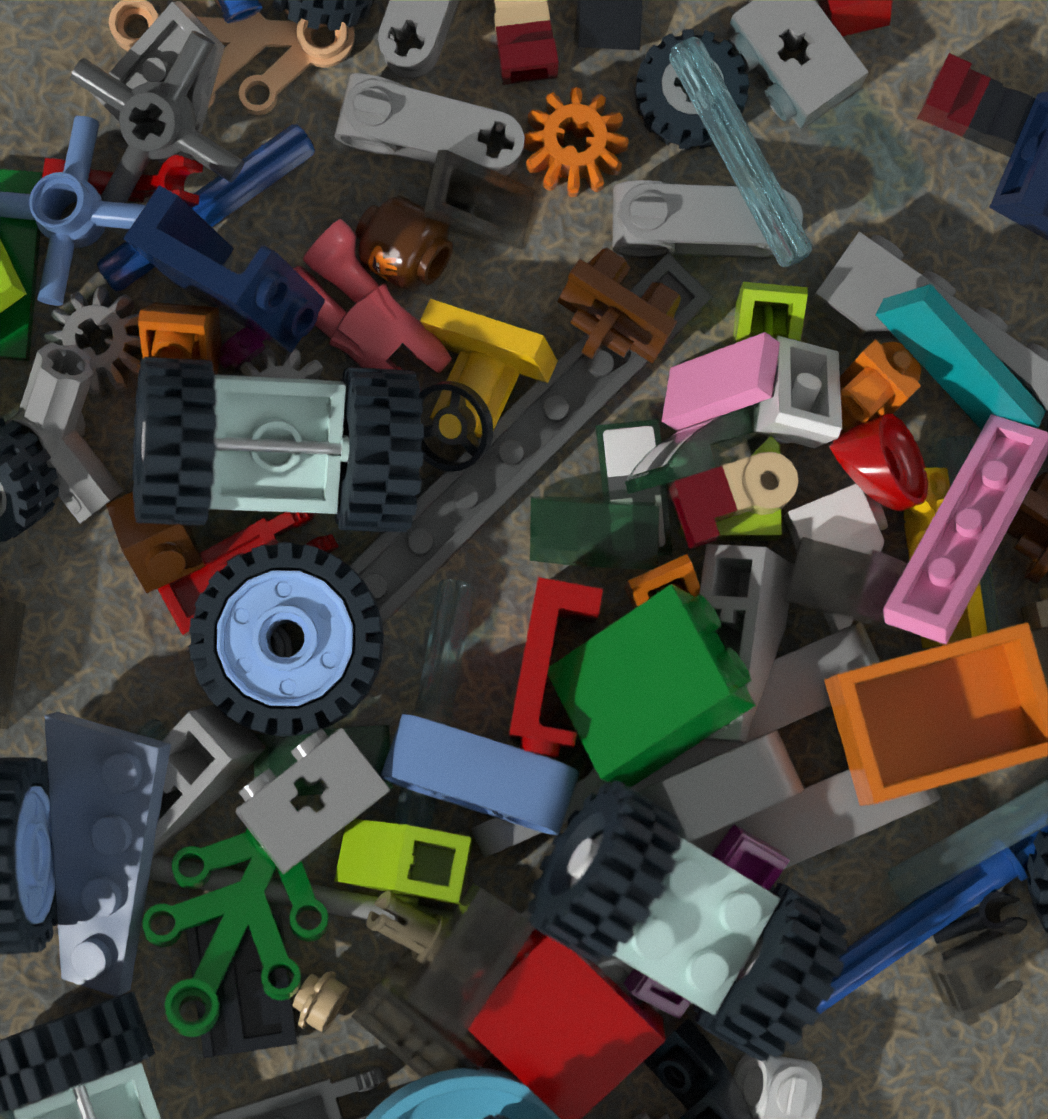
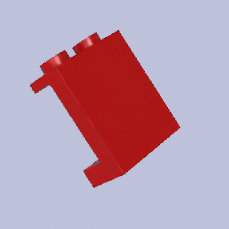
(550, 601)
(565, 1027)

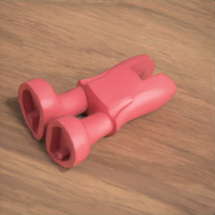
(376, 322)

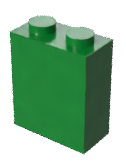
(651, 686)

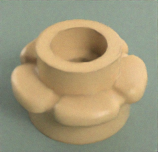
(320, 1001)

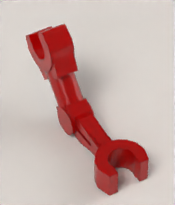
(170, 176)

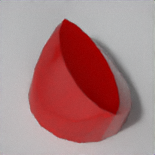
(884, 462)

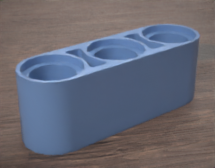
(480, 774)

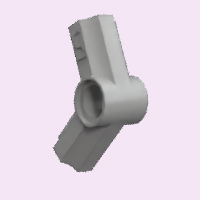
(54, 415)

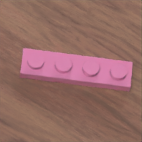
(967, 529)

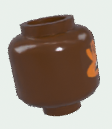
(403, 243)

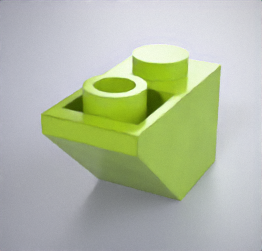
(404, 860)

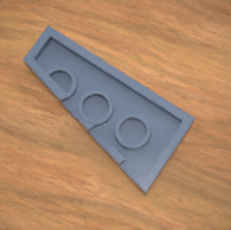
(103, 835)

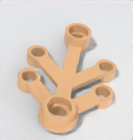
(244, 42)

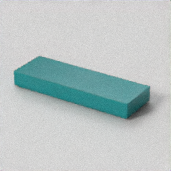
(957, 357)

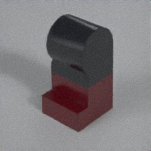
(976, 106)

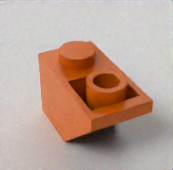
(180, 332)

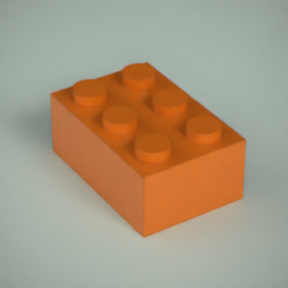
(942, 714)

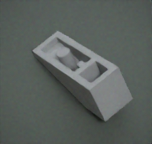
(748, 595)
(203, 763)

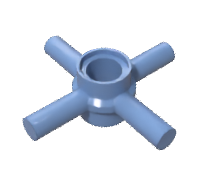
(53, 195)

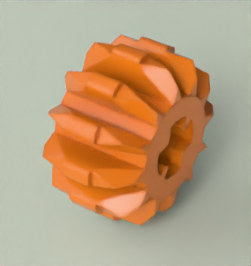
(567, 162)

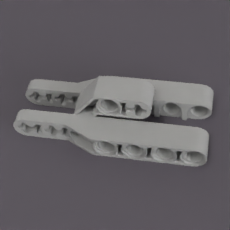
(756, 781)

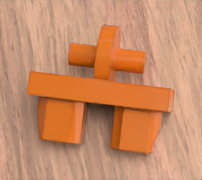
(877, 383)

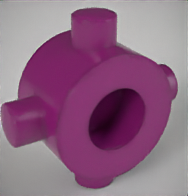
(241, 348)

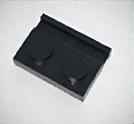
(246, 1013)

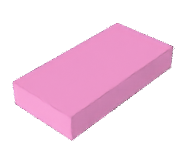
(721, 382)

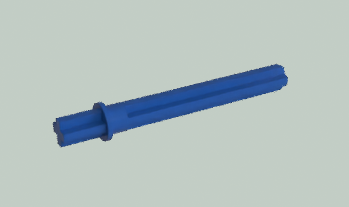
(927, 917)

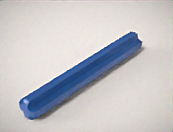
(221, 198)

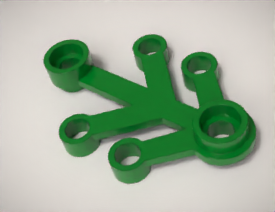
(240, 907)

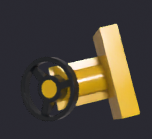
(481, 378)

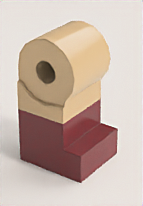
(525, 41)
(749, 484)

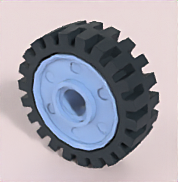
(236, 627)
(26, 857)

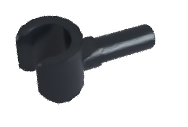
(985, 918)

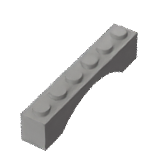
(874, 271)

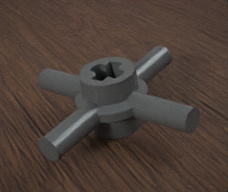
(177, 114)

